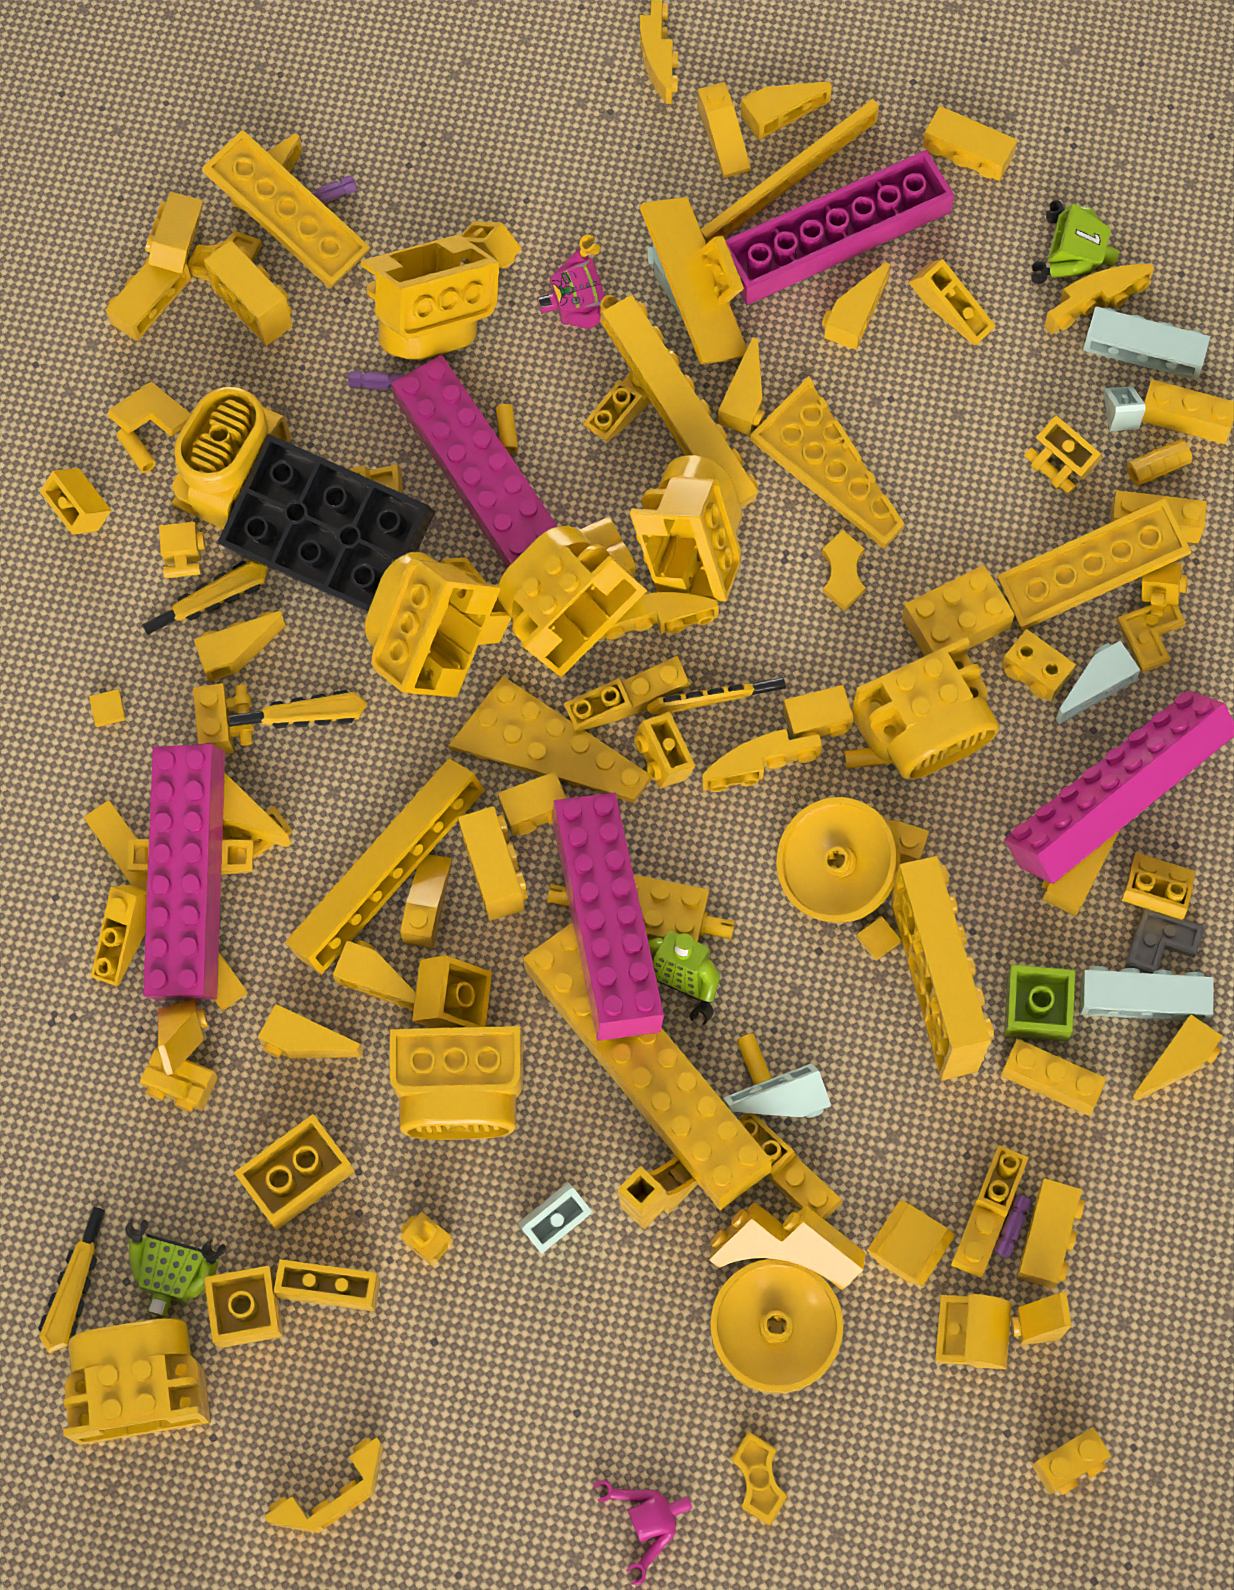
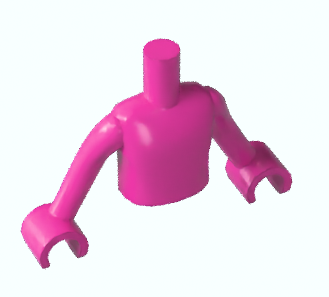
(649, 1519)

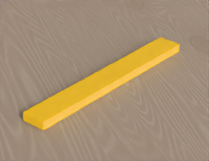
(792, 172)
(114, 836)

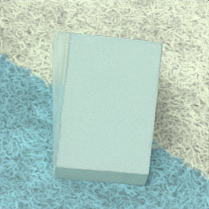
(1123, 408)

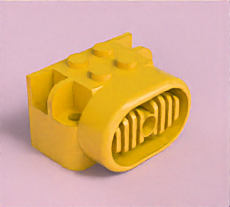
(430, 297)
(216, 470)
(691, 529)
(565, 596)
(427, 624)
(926, 712)
(457, 1081)
(133, 1381)

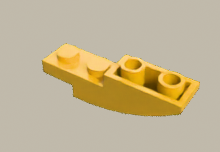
(658, 51)
(1102, 289)
(618, 408)
(667, 609)
(626, 697)
(747, 761)
(790, 1173)
(989, 1211)

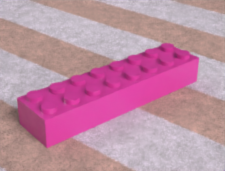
(839, 226)
(472, 458)
(1120, 786)
(184, 873)
(607, 917)

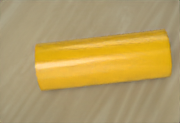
(507, 427)
(136, 450)
(862, 758)
(753, 1059)

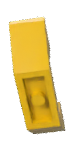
(291, 1515)

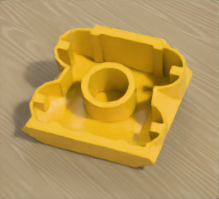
(910, 1244)

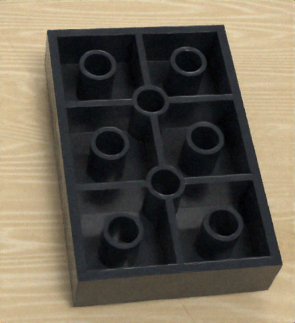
(322, 523)

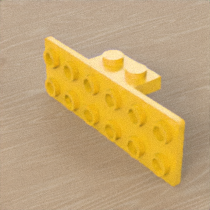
(699, 277)

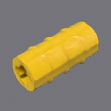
(1159, 462)

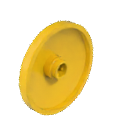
(838, 860)
(776, 1326)

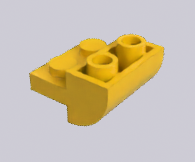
(1159, 886)
(973, 1331)

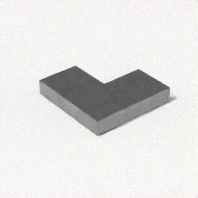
(1158, 932)

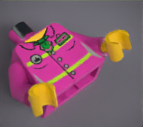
(577, 289)

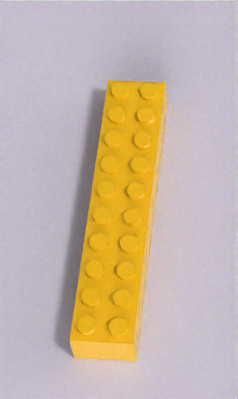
(657, 1081)

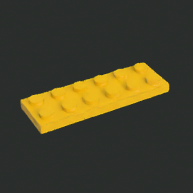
(286, 209)
(1094, 564)

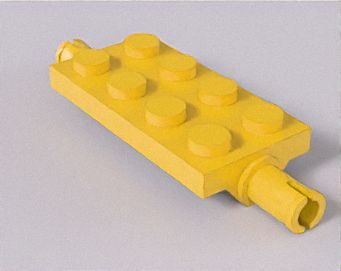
(668, 908)

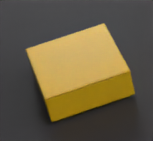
(107, 708)
(878, 938)

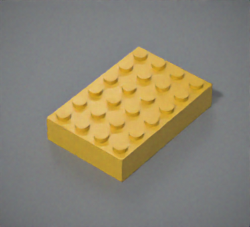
(941, 968)

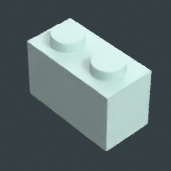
(555, 1217)

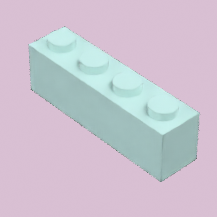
(1146, 343)
(1146, 994)

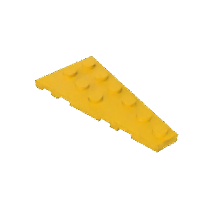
(821, 455)
(538, 740)

